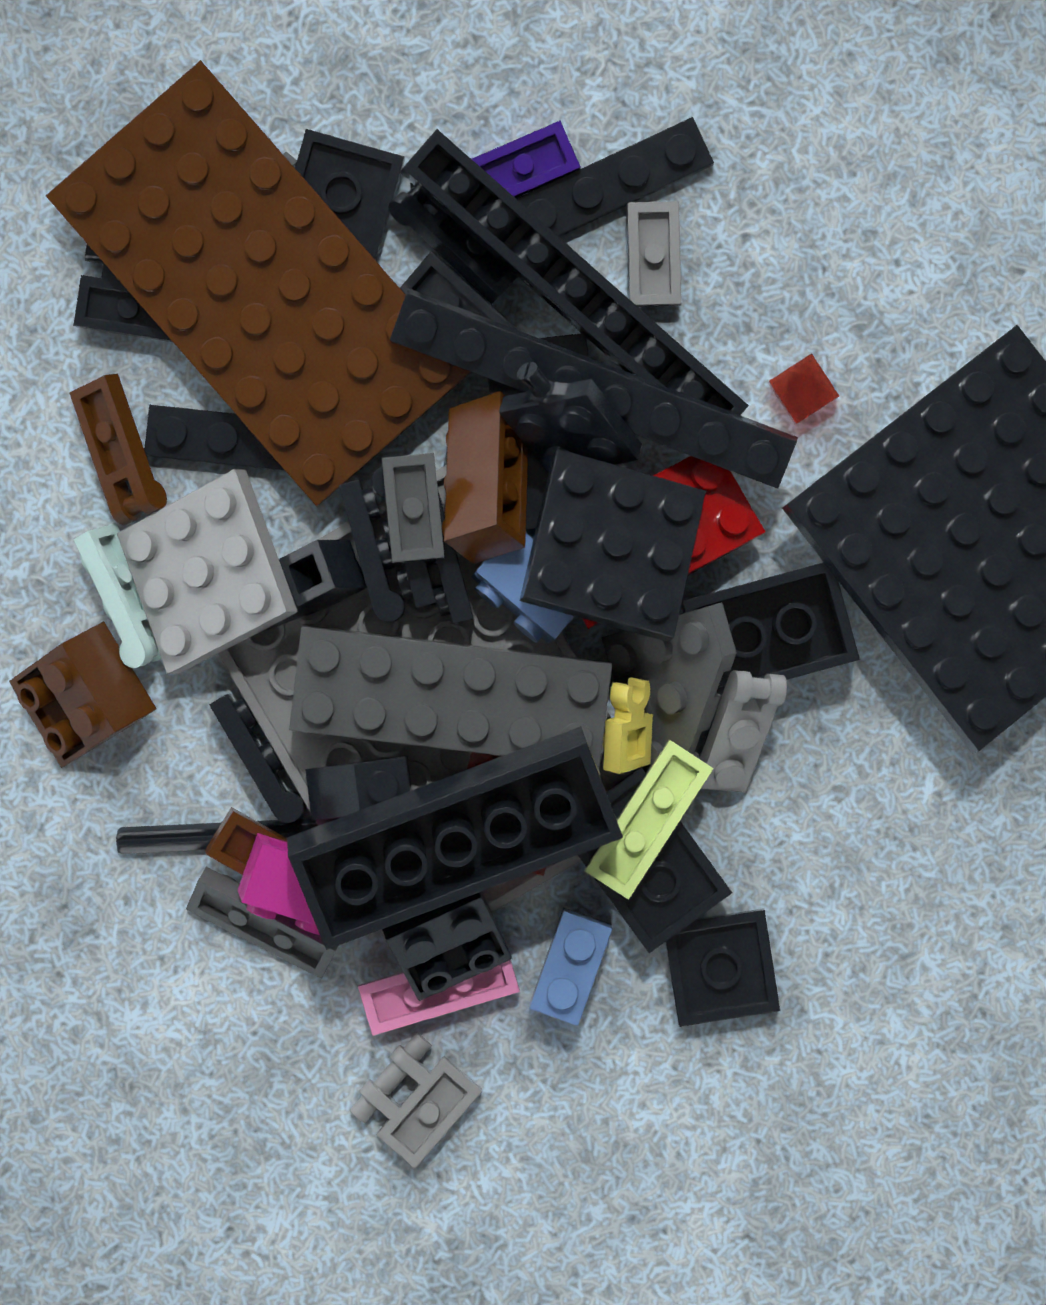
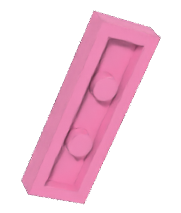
(393, 1004)

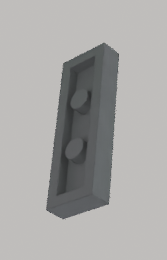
(219, 902)

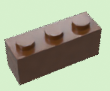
(484, 482)

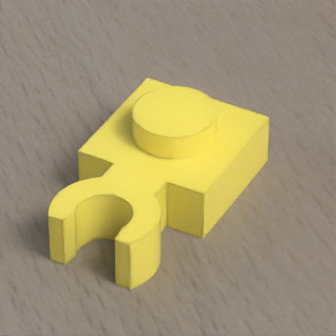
(629, 733)

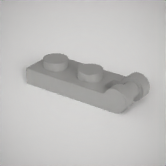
(741, 729)

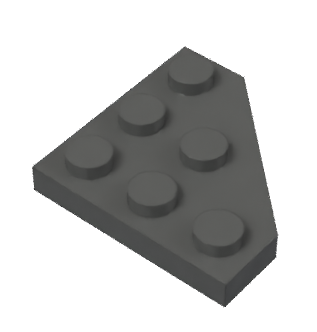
(680, 674)

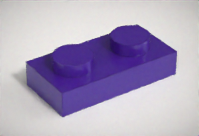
(531, 160)

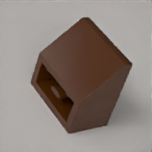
(82, 694)

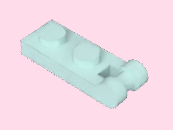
(107, 565)

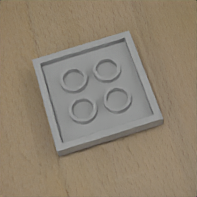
(207, 572)

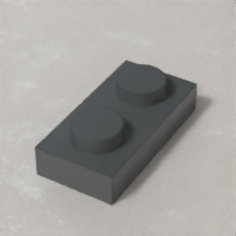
(413, 507)

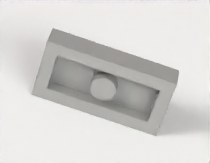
(654, 253)

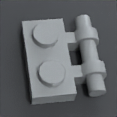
(427, 1111)

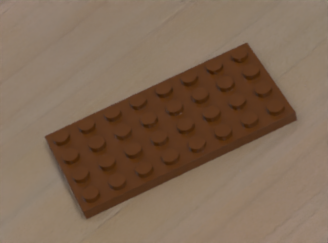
(254, 282)

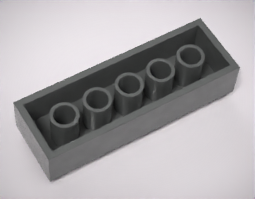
(444, 692)

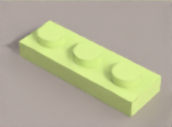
(649, 819)

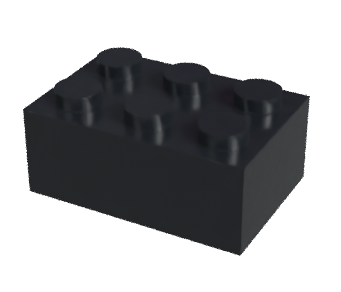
(785, 623)

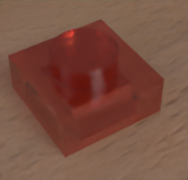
(803, 389)

